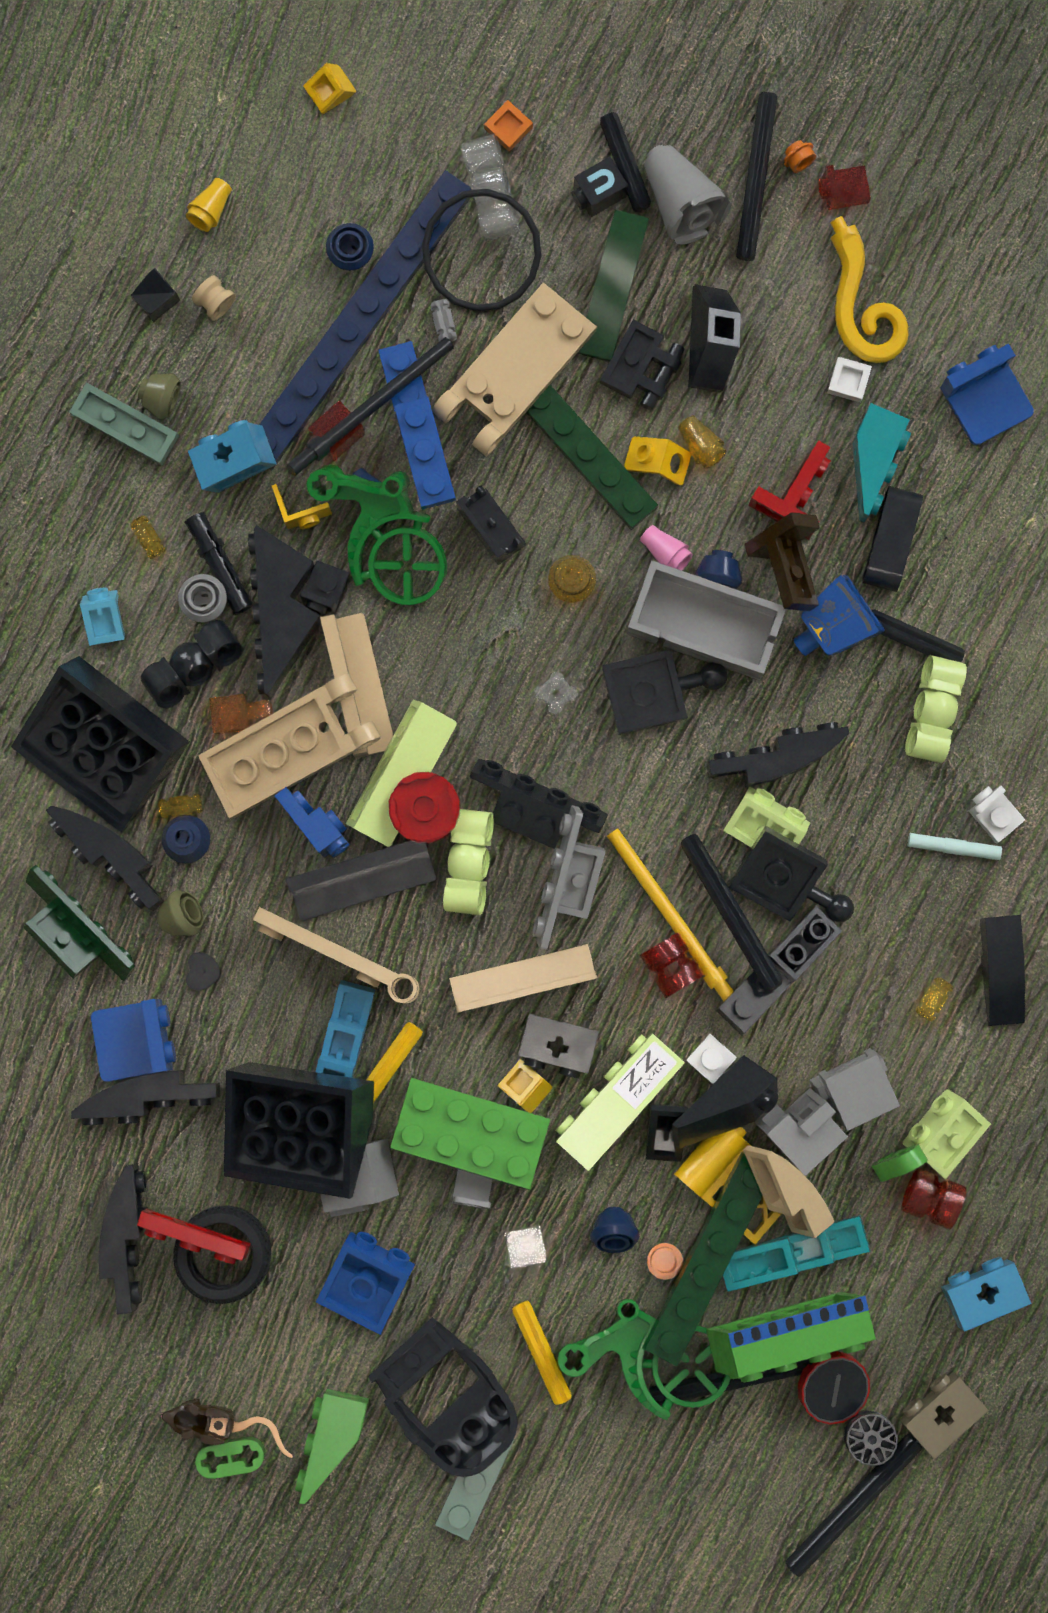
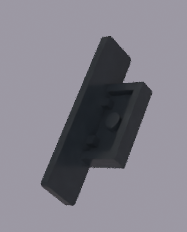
(531, 807)

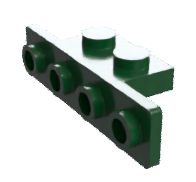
(69, 933)

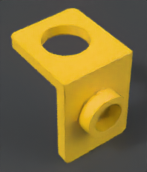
(655, 456)
(305, 518)

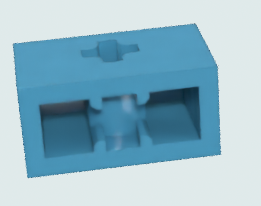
(231, 456)
(1005, 1297)

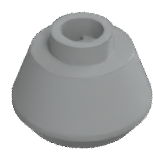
(192, 598)

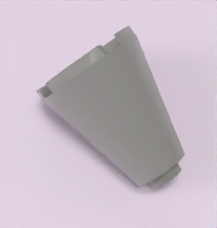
(684, 195)

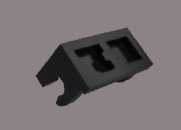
(490, 525)

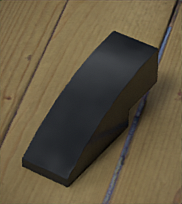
(1003, 969)

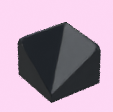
(155, 295)

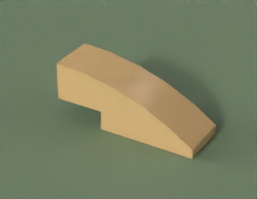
(789, 1192)

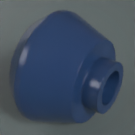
(349, 246)
(720, 568)
(180, 849)
(614, 1231)

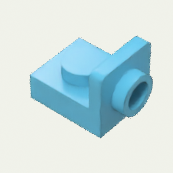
(102, 616)

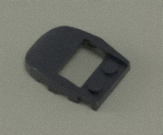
(473, 1427)

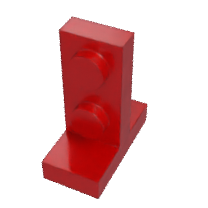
(798, 493)

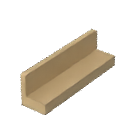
(353, 655)
(522, 978)

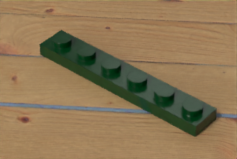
(591, 458)
(705, 1264)

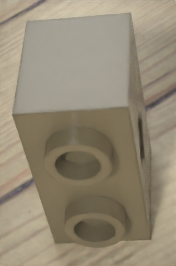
(962, 1412)

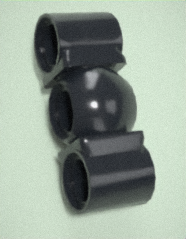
(191, 664)

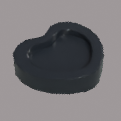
(203, 971)

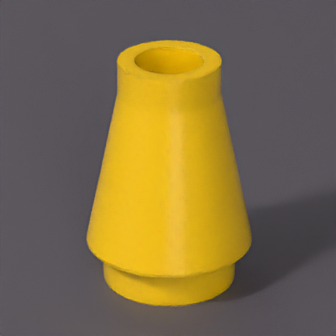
(208, 205)

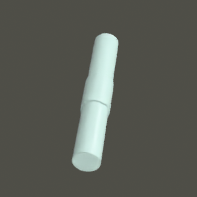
(954, 846)

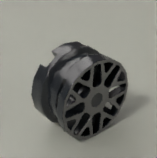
(870, 1438)

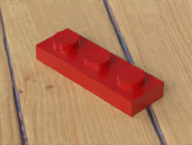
(193, 1236)

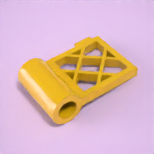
(710, 1167)

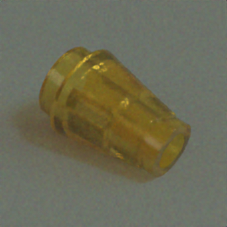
(702, 442)

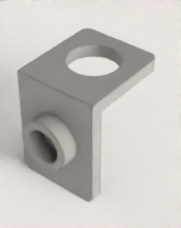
(472, 1190)

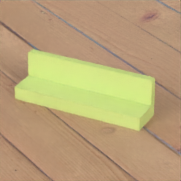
(411, 750)

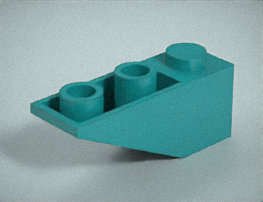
(873, 451)

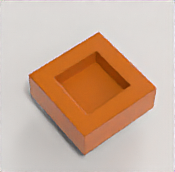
(508, 125)

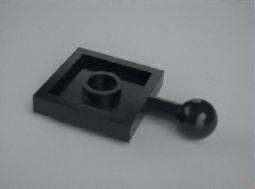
(648, 690)
(783, 875)

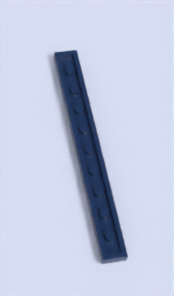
(360, 317)

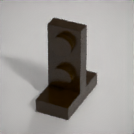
(784, 548)

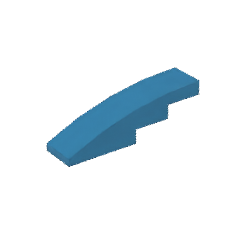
(346, 1030)

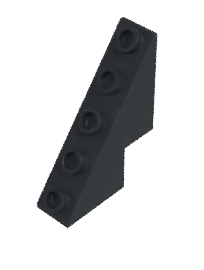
(283, 621)

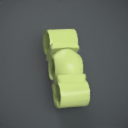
(935, 709)
(468, 863)

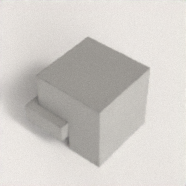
(857, 1089)
(803, 1130)
(374, 1183)

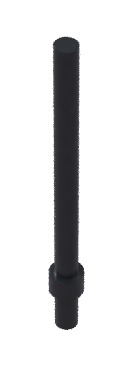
(320, 446)

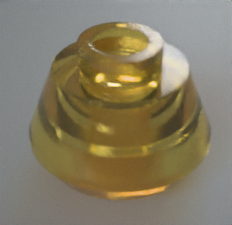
(563, 584)

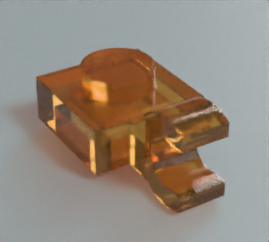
(233, 713)

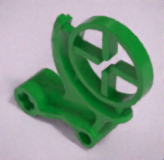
(380, 504)
(627, 1338)

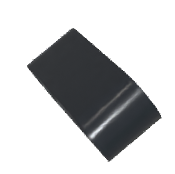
(892, 539)

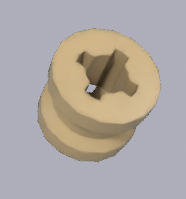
(213, 298)

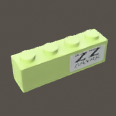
(619, 1101)

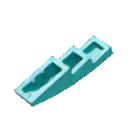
(795, 1253)

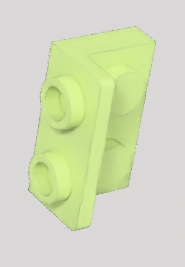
(761, 810)
(947, 1132)

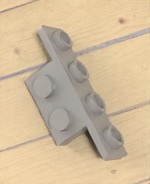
(573, 879)

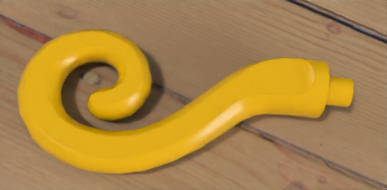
(852, 256)

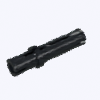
(212, 551)

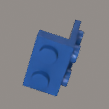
(986, 395)
(133, 1040)

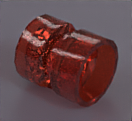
(664, 954)
(933, 1198)

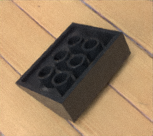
(99, 742)
(296, 1128)

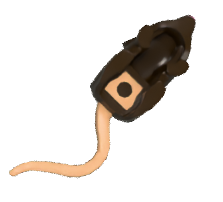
(212, 1423)

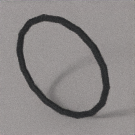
(536, 242)

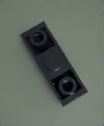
(712, 338)

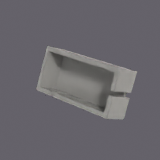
(706, 620)

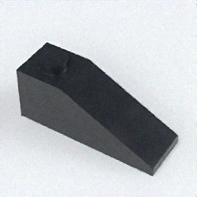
(728, 1104)

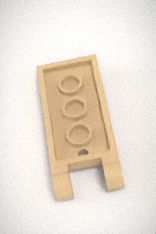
(518, 365)
(284, 749)
(368, 970)

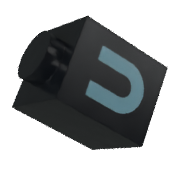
(599, 187)

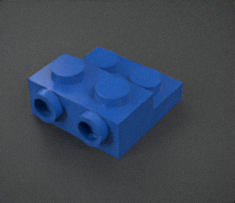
(320, 828)
(366, 1281)

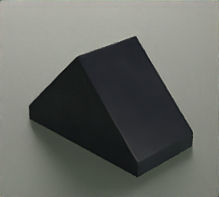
(660, 1132)

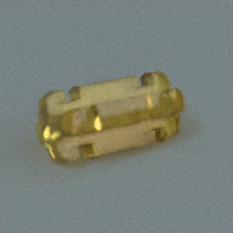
(147, 537)
(180, 805)
(934, 999)

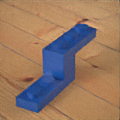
(418, 430)

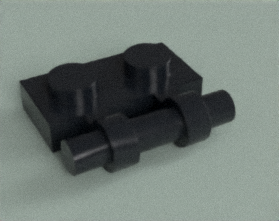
(632, 359)

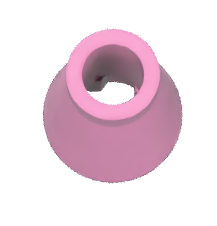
(666, 548)

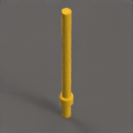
(714, 976)

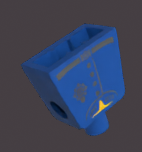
(838, 621)

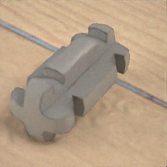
(443, 320)

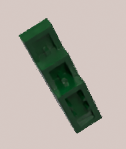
(614, 283)

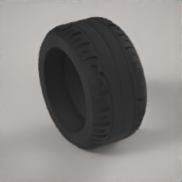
(261, 1247)

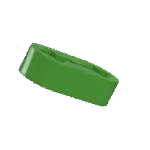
(899, 1162)
(231, 1466)

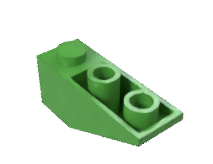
(337, 1431)

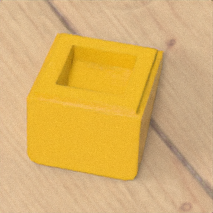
(329, 87)
(525, 1086)

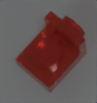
(844, 187)

